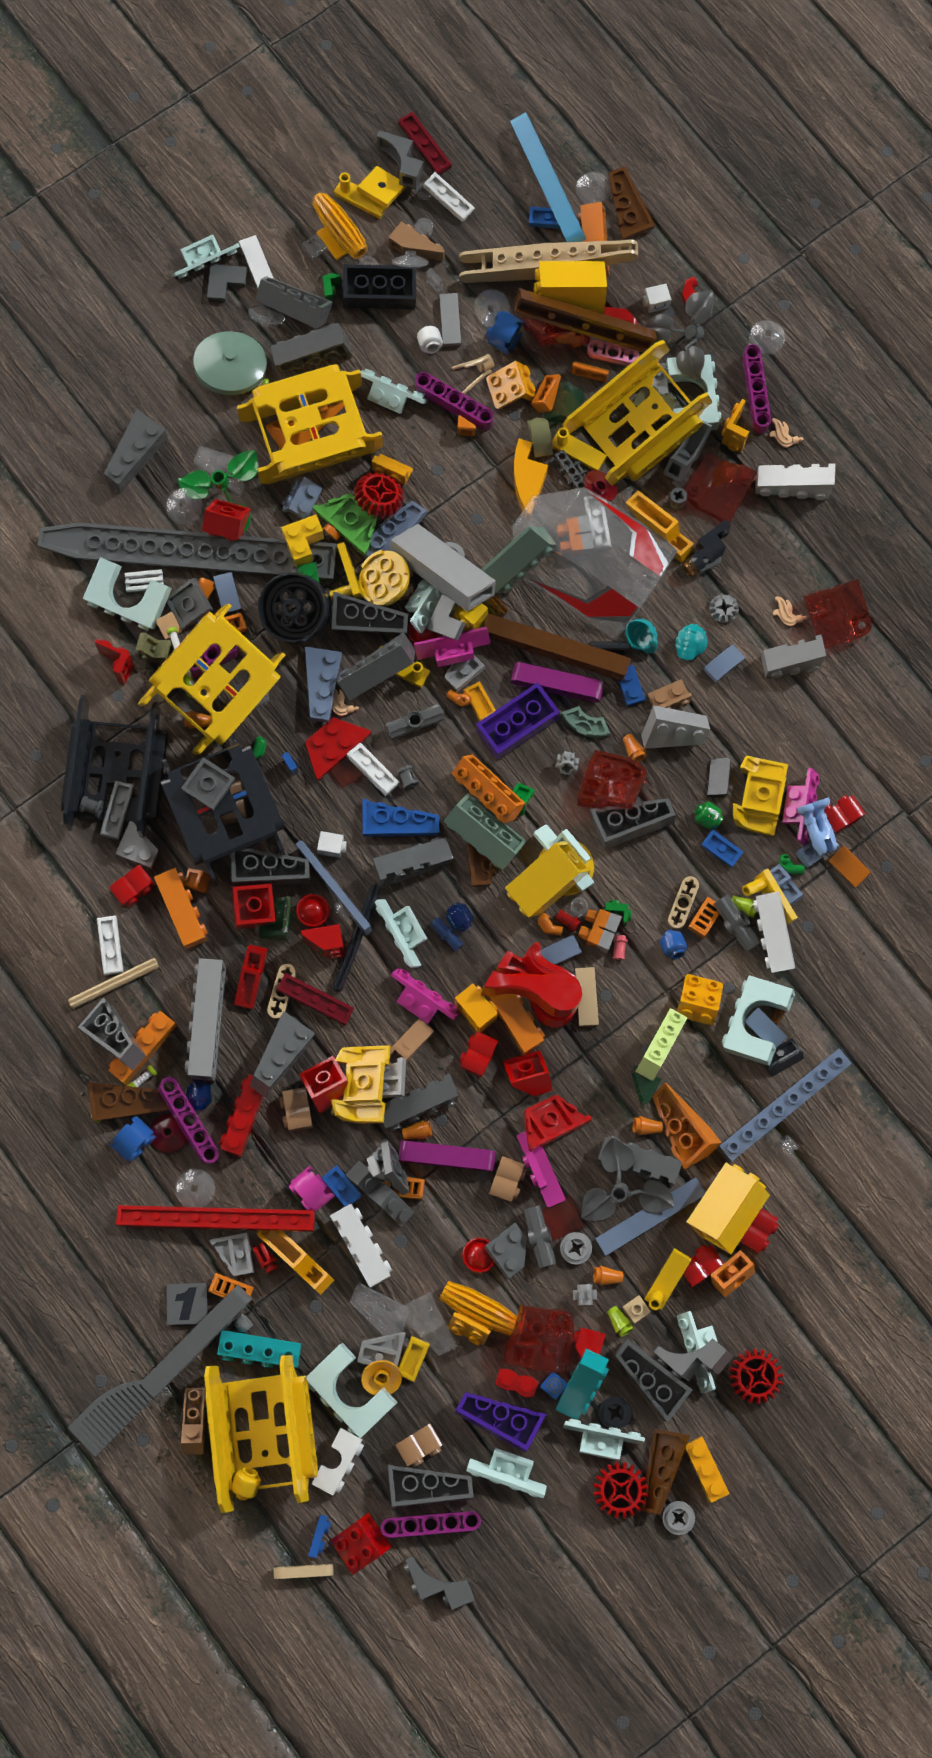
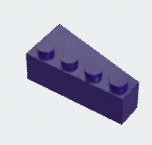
(507, 1422)

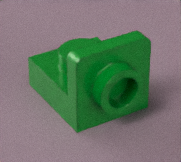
(329, 283)
(524, 793)

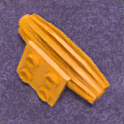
(339, 231)
(476, 1313)

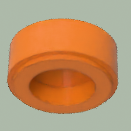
(332, 532)

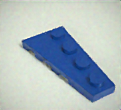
(397, 821)

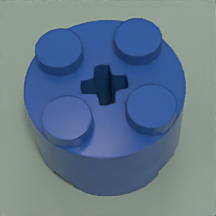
(505, 332)
(132, 1139)

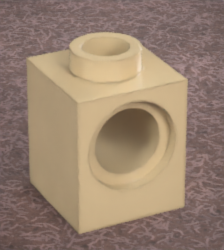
(636, 1309)

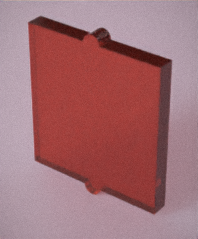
(346, 772)
(562, 1218)

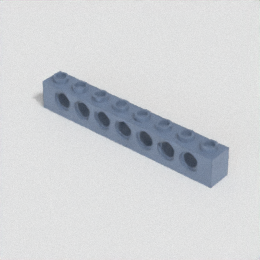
(784, 1106)

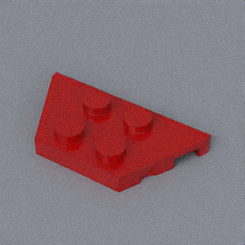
(332, 744)
(551, 1121)

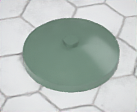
(230, 363)

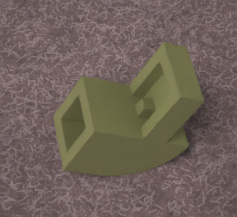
(540, 436)
(153, 649)

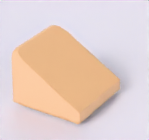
(166, 622)

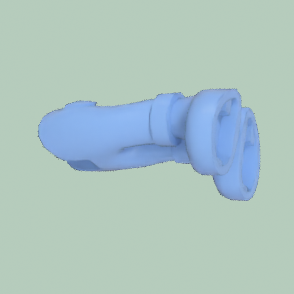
(825, 838)

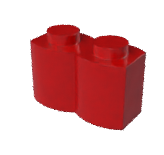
(844, 813)
(132, 886)
(479, 1054)
(759, 1230)
(702, 1265)
(510, 1381)

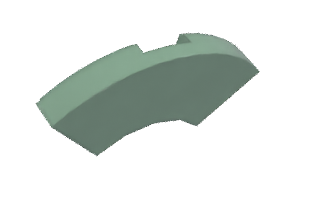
(585, 724)

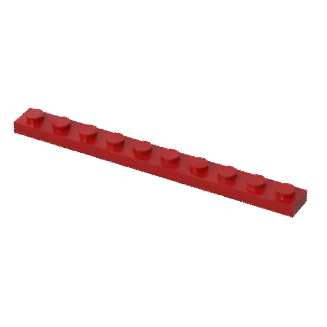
(215, 1218)

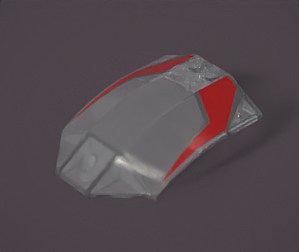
(601, 559)

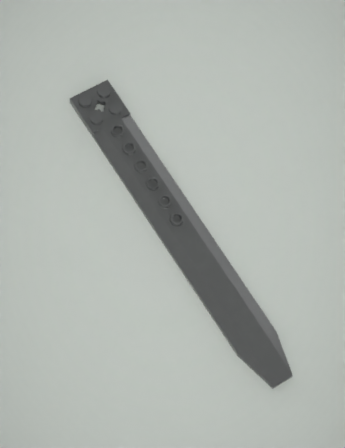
(180, 549)

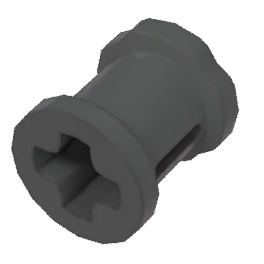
(677, 493)
(407, 777)
(91, 806)

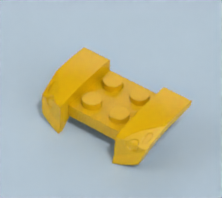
(761, 795)
(365, 1080)

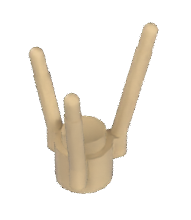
(483, 364)

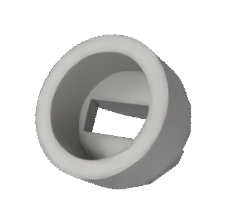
(243, 1323)

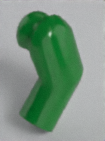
(259, 747)
(788, 866)

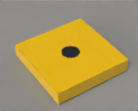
(381, 187)

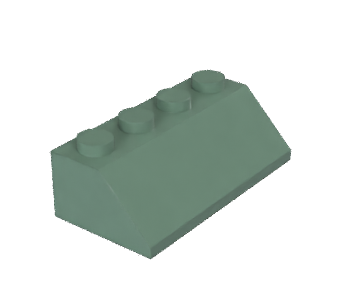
(519, 557)
(484, 831)

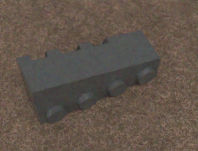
(650, 1164)

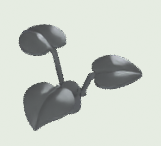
(700, 308)
(617, 1157)

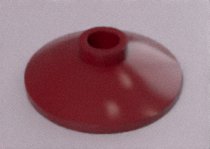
(596, 482)
(167, 1143)

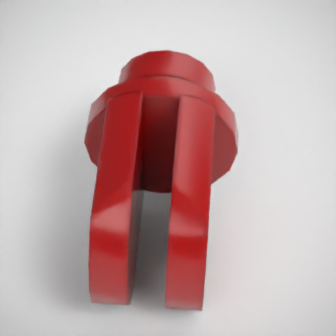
(269, 1263)

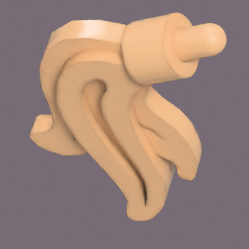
(782, 436)
(785, 613)
(339, 706)

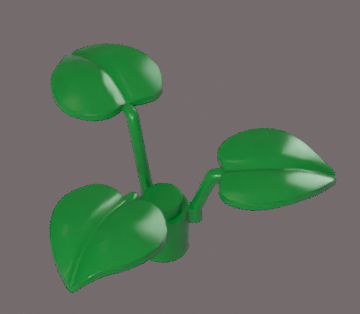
(242, 465)

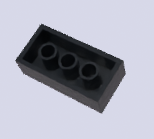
(379, 286)

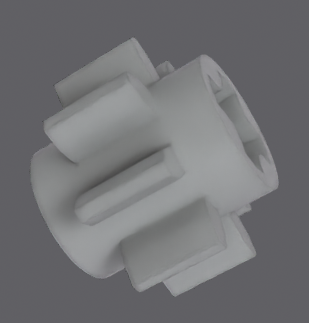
(567, 763)
(584, 1294)

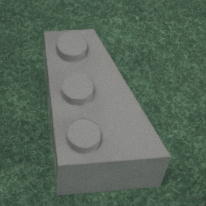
(793, 658)
(674, 728)

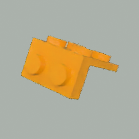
(510, 384)
(733, 435)
(700, 999)

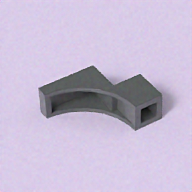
(401, 150)
(687, 453)
(380, 1193)
(710, 1357)
(424, 1585)

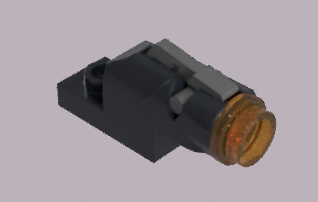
(708, 551)

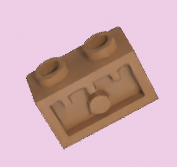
(670, 696)

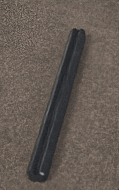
(356, 939)

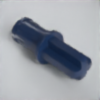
(446, 934)

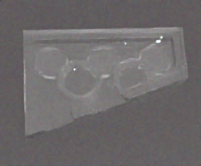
(211, 461)
(382, 1312)
(430, 1324)

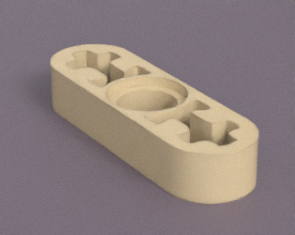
(683, 888)
(272, 1004)
(303, 1571)

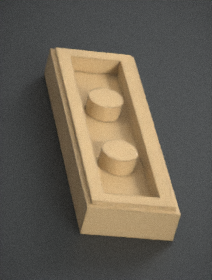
(588, 1006)

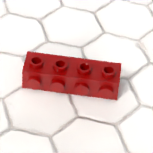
(243, 1120)

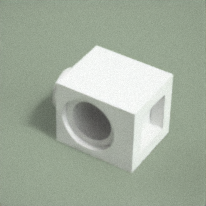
(331, 844)

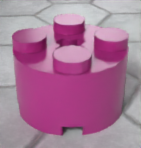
(311, 1189)

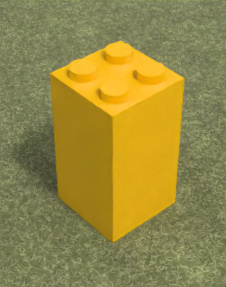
(573, 282)
(547, 879)
(728, 1207)

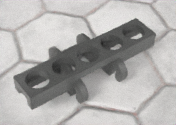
(577, 480)

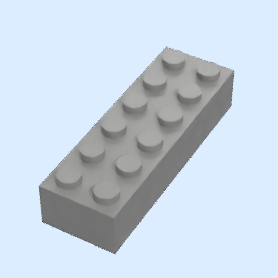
(206, 1020)

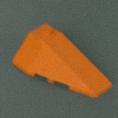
(303, 437)
(688, 1133)

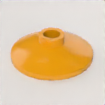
(374, 1382)

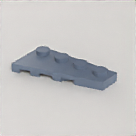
(404, 519)
(322, 679)

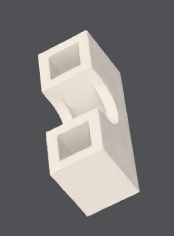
(331, 1479)

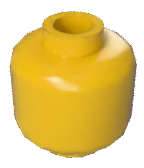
(246, 1483)

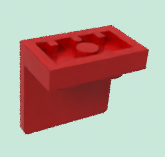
(122, 663)
(360, 1543)

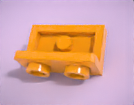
(390, 466)

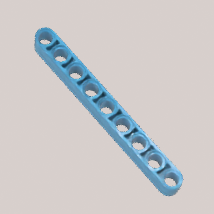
(548, 179)

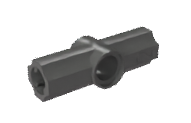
(426, 717)
(737, 922)
(539, 1236)

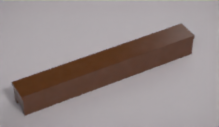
(584, 321)
(557, 647)

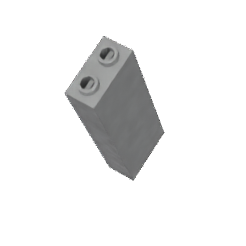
(443, 567)

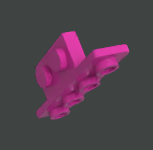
(452, 651)
(797, 797)
(421, 1000)
(542, 1172)

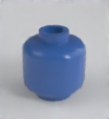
(673, 944)

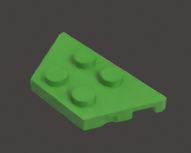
(348, 520)

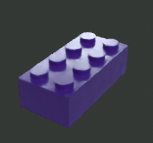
(517, 721)

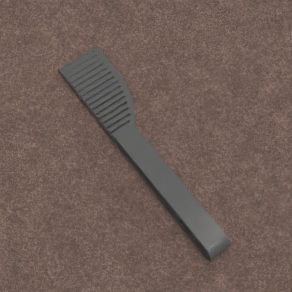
(120, 1405)

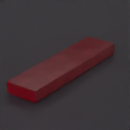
(424, 143)
(315, 999)

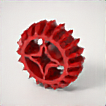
(378, 495)
(761, 1368)
(628, 1482)

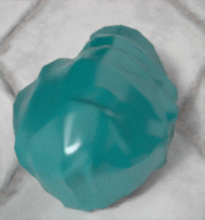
(642, 635)
(691, 642)

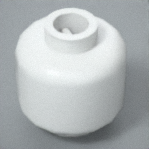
(429, 339)

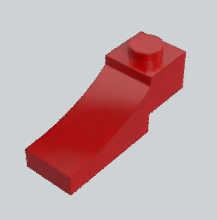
(250, 976)

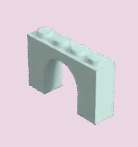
(706, 382)
(101, 594)
(755, 993)
(324, 1380)

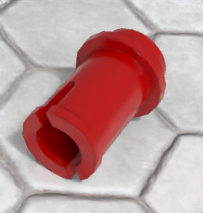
(566, 919)

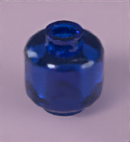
(459, 916)
(199, 1094)

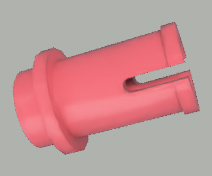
(619, 947)

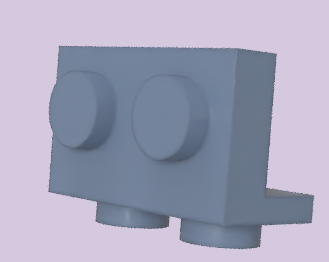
(301, 498)

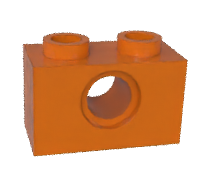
(732, 1273)

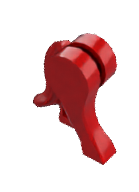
(550, 988)

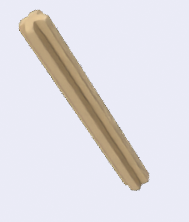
(113, 983)

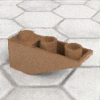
(407, 239)
(410, 1042)
(193, 1421)

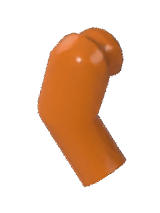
(460, 699)
(547, 927)

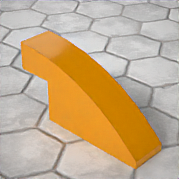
(528, 474)
(660, 522)
(297, 1259)

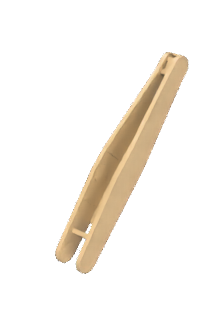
(521, 261)

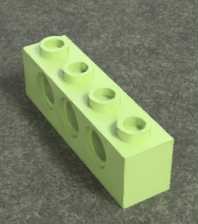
(661, 1044)

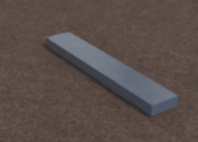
(334, 887)
(646, 1220)

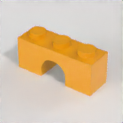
(706, 1469)

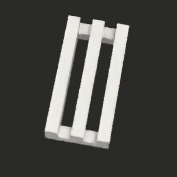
(131, 575)

